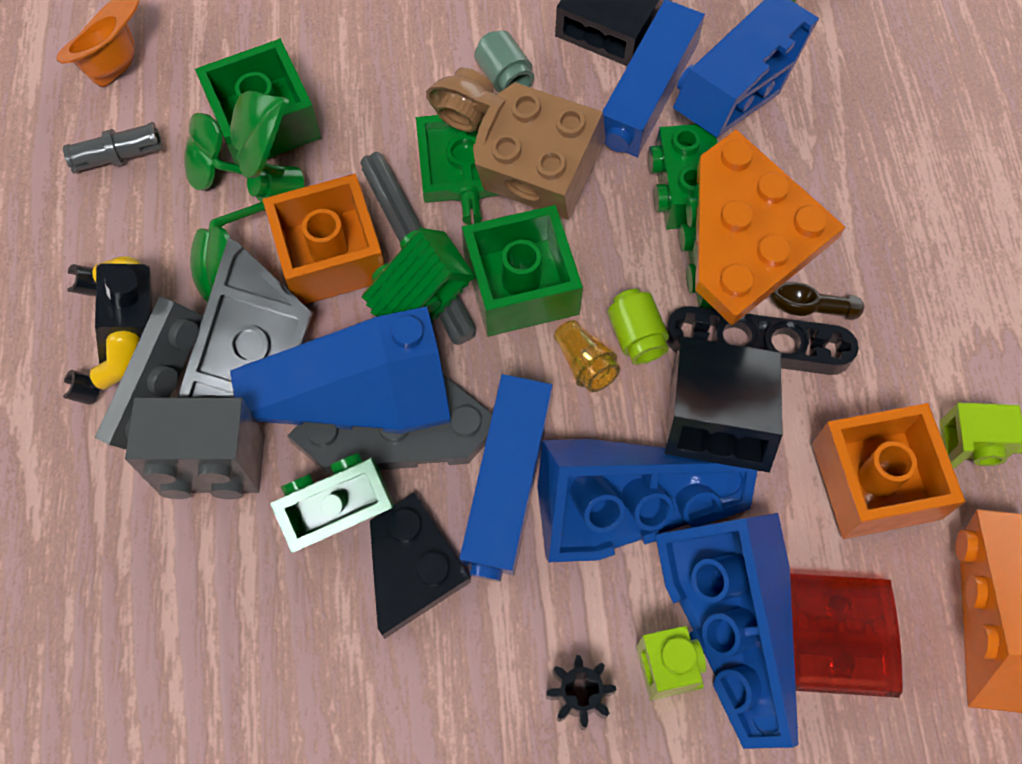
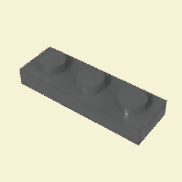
(152, 367)

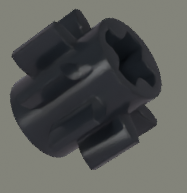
(591, 681)

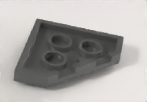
(450, 442)

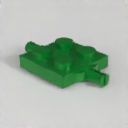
(449, 166)

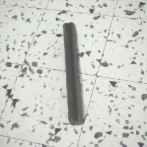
(403, 221)

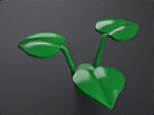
(252, 134)

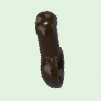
(804, 300)

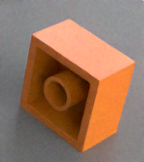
(324, 238)
(886, 471)

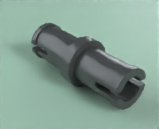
(113, 147)

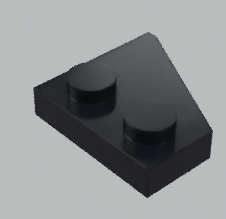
(410, 565)

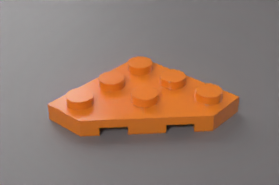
(752, 227)

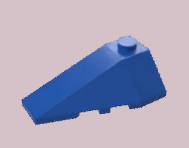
(360, 376)
(620, 493)
(740, 609)

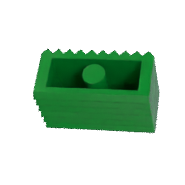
(421, 275)

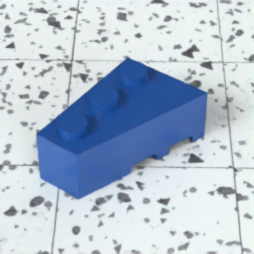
(745, 66)

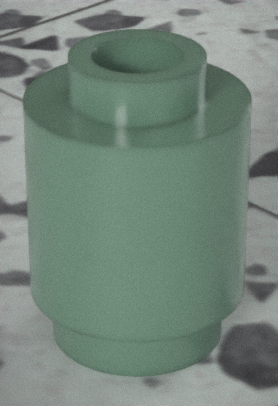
(503, 60)

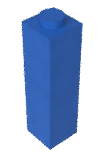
(651, 77)
(506, 477)

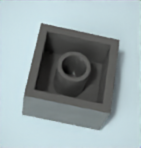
(196, 446)

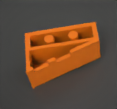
(992, 609)

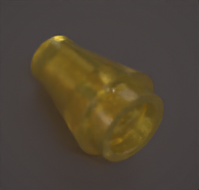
(588, 359)

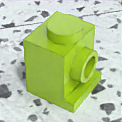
(982, 433)
(671, 662)

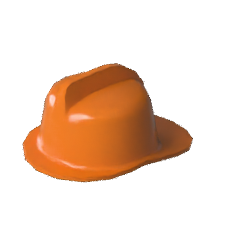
(104, 45)

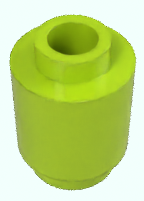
(638, 326)

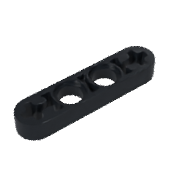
(760, 332)

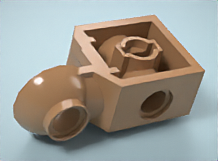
(526, 140)

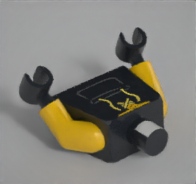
(121, 316)

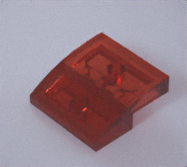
(846, 636)

